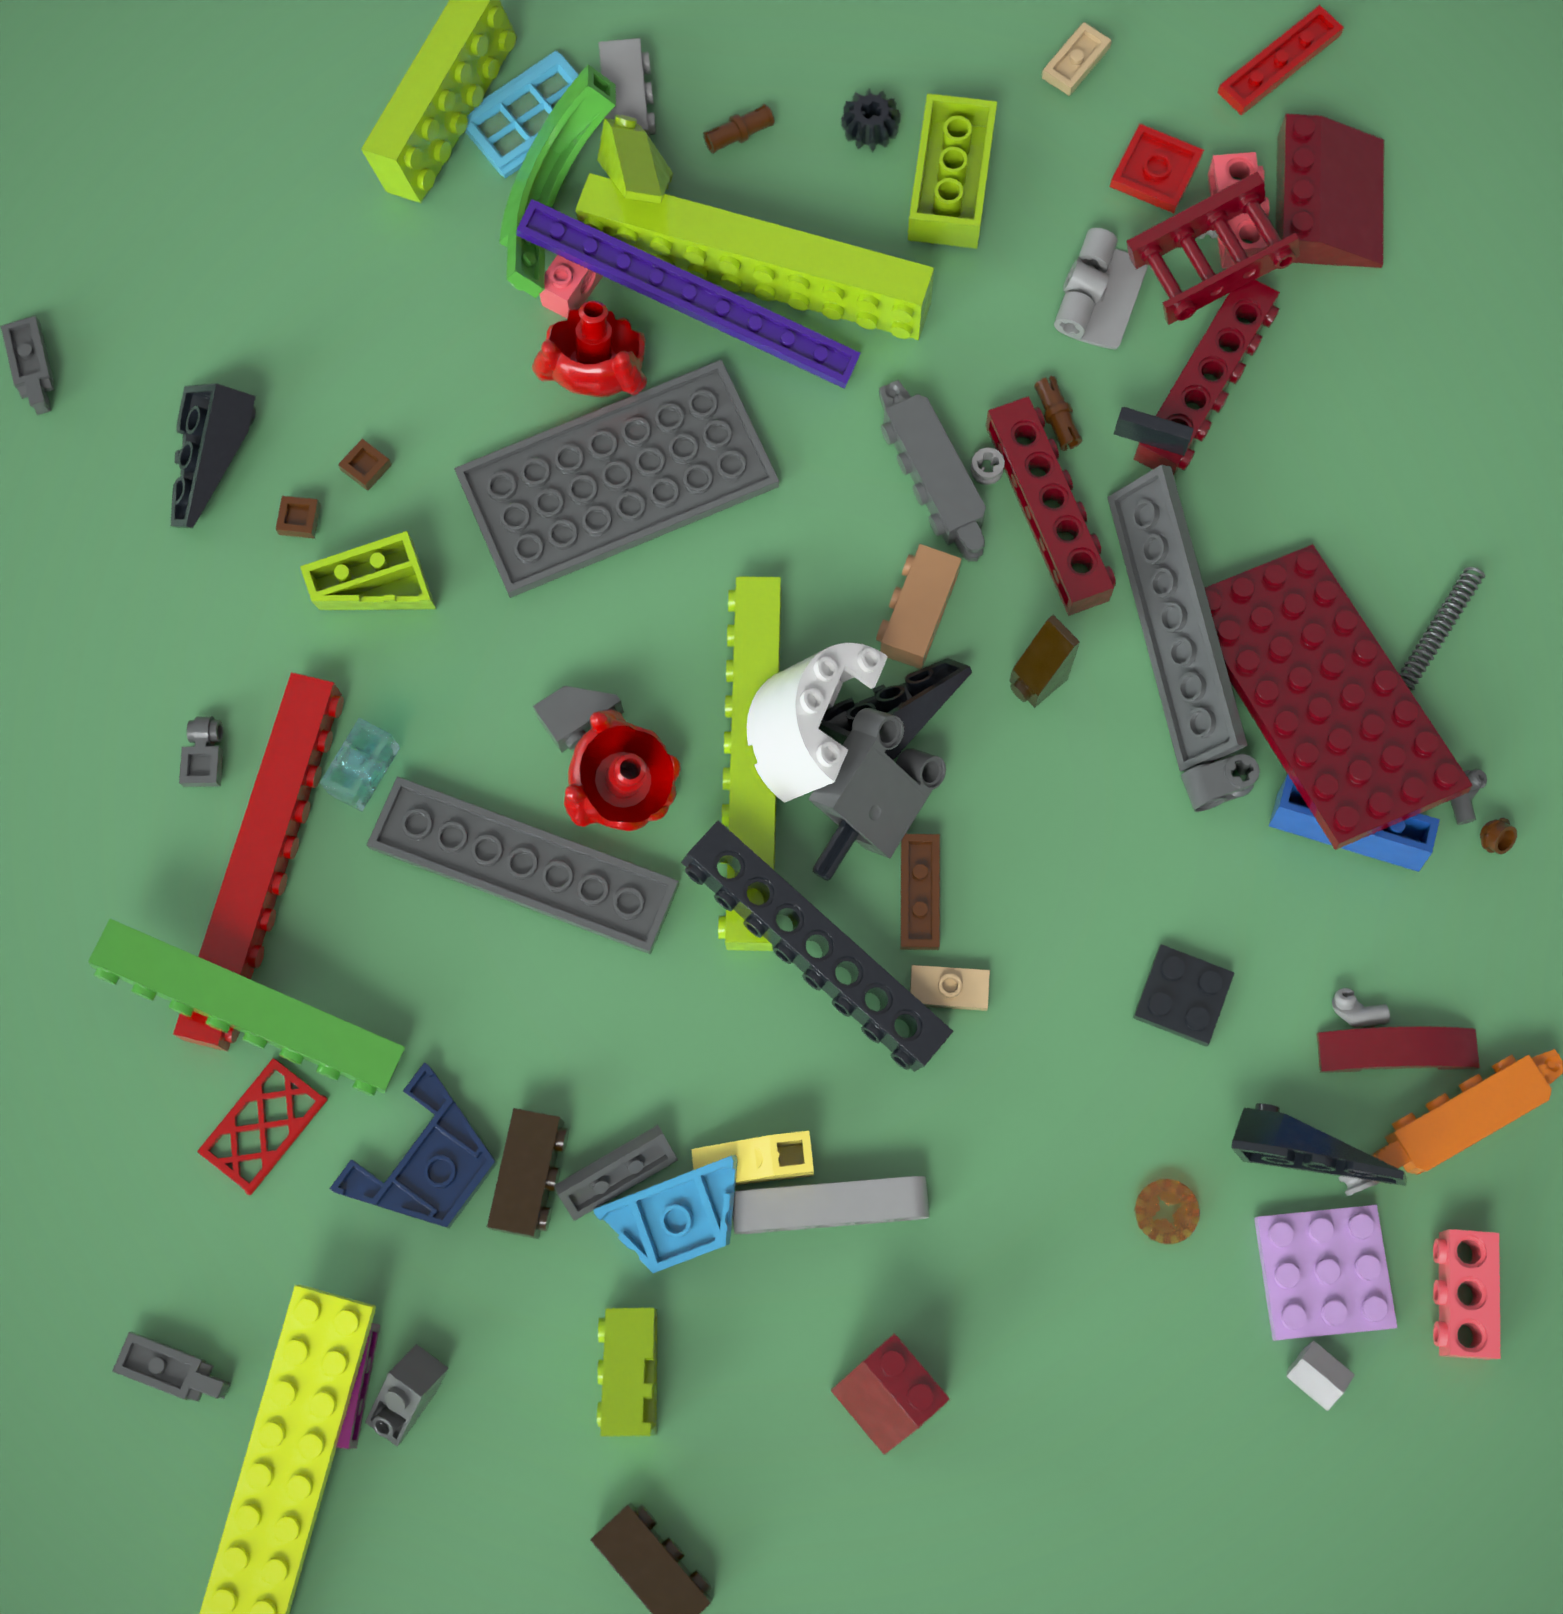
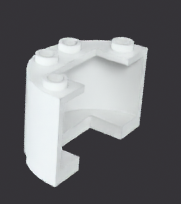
(787, 713)

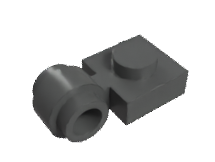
(203, 763)

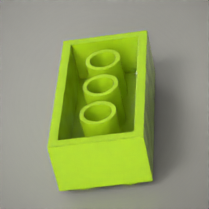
(951, 171)

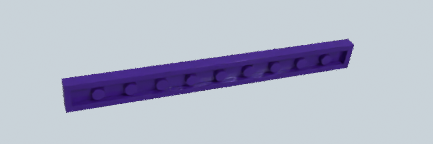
(687, 293)

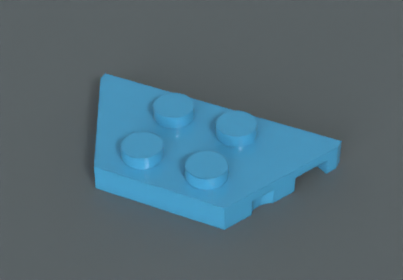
(677, 1216)

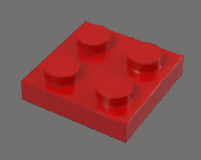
(1156, 168)

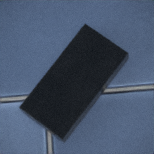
(1153, 431)

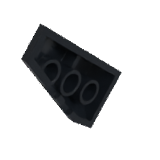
(912, 702)
(1286, 1142)

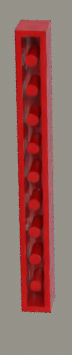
(267, 840)

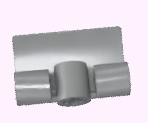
(1099, 292)

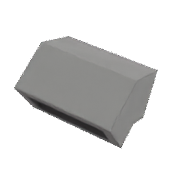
(1319, 1375)

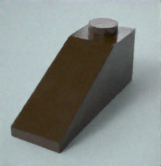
(1044, 663)

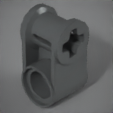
(1214, 784)

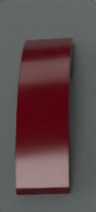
(1398, 1048)

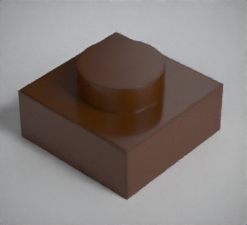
(365, 464)
(298, 517)

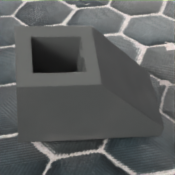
(568, 713)
(406, 1394)

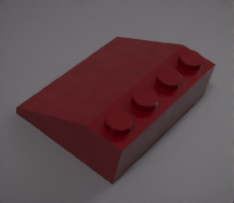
(1330, 191)

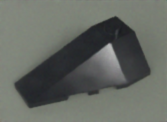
(213, 428)

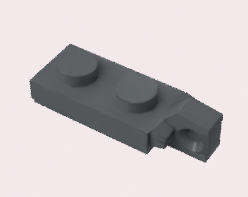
(29, 362)
(168, 1369)

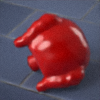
(593, 353)
(619, 775)

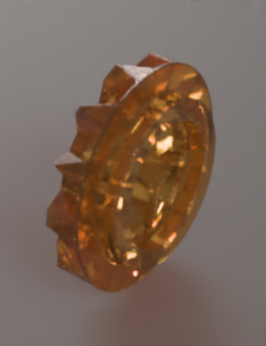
(1185, 1218)

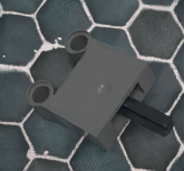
(872, 794)

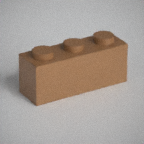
(918, 605)

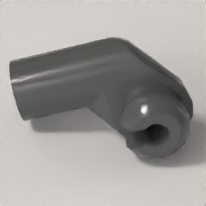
(1462, 805)

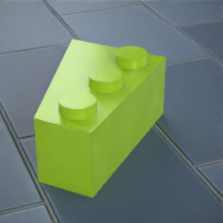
(370, 578)
(628, 1372)

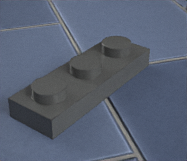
(615, 1172)

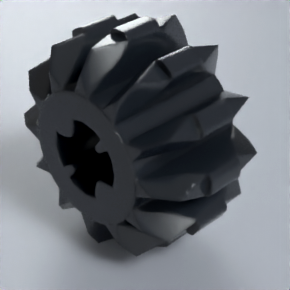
(870, 120)

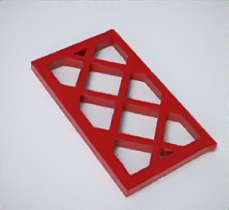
(229, 1126)

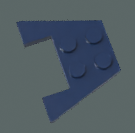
(437, 1171)

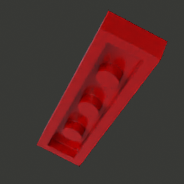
(1280, 60)

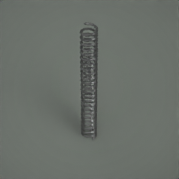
(1407, 680)

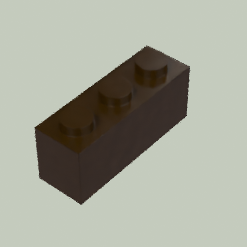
(527, 1174)
(651, 1565)

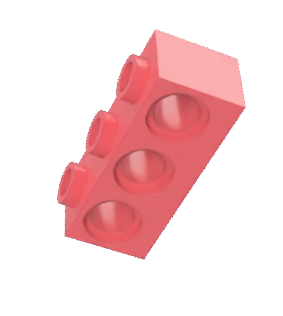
(1220, 177)
(1483, 1279)

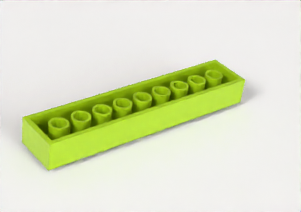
(767, 259)

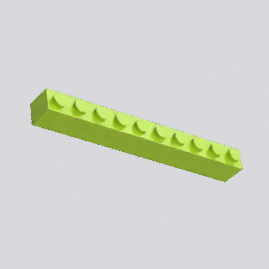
(751, 803)

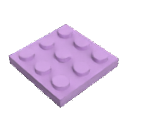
(1325, 1272)

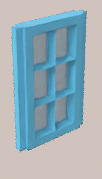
(515, 113)

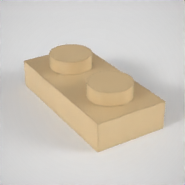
(1076, 59)

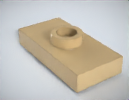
(950, 987)

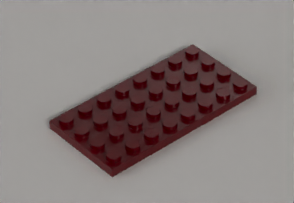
(1329, 699)

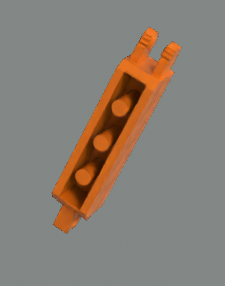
(1472, 1114)

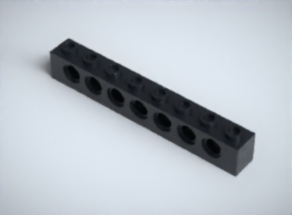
(926, 1030)

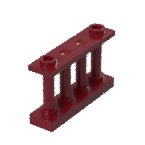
(1198, 219)

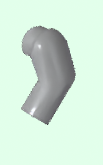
(1357, 1015)

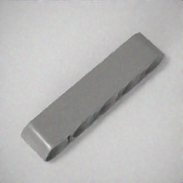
(830, 1205)

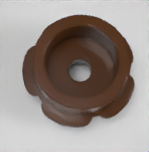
(1498, 836)

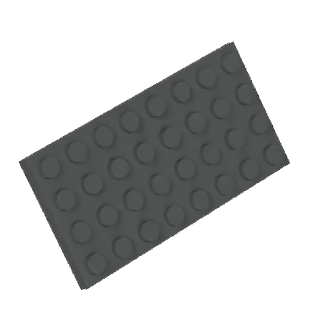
(616, 478)

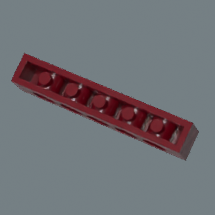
(1252, 302)
(1075, 589)

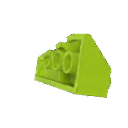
(633, 160)

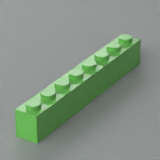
(245, 1006)

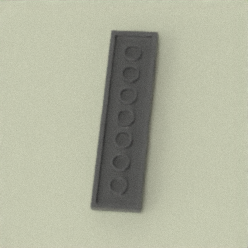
(1176, 620)
(523, 865)

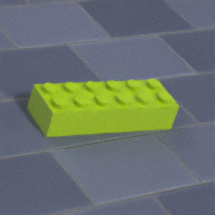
(438, 95)

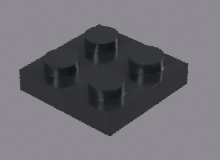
(1183, 995)

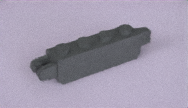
(935, 469)

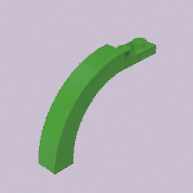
(545, 167)

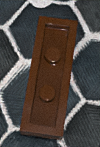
(920, 892)

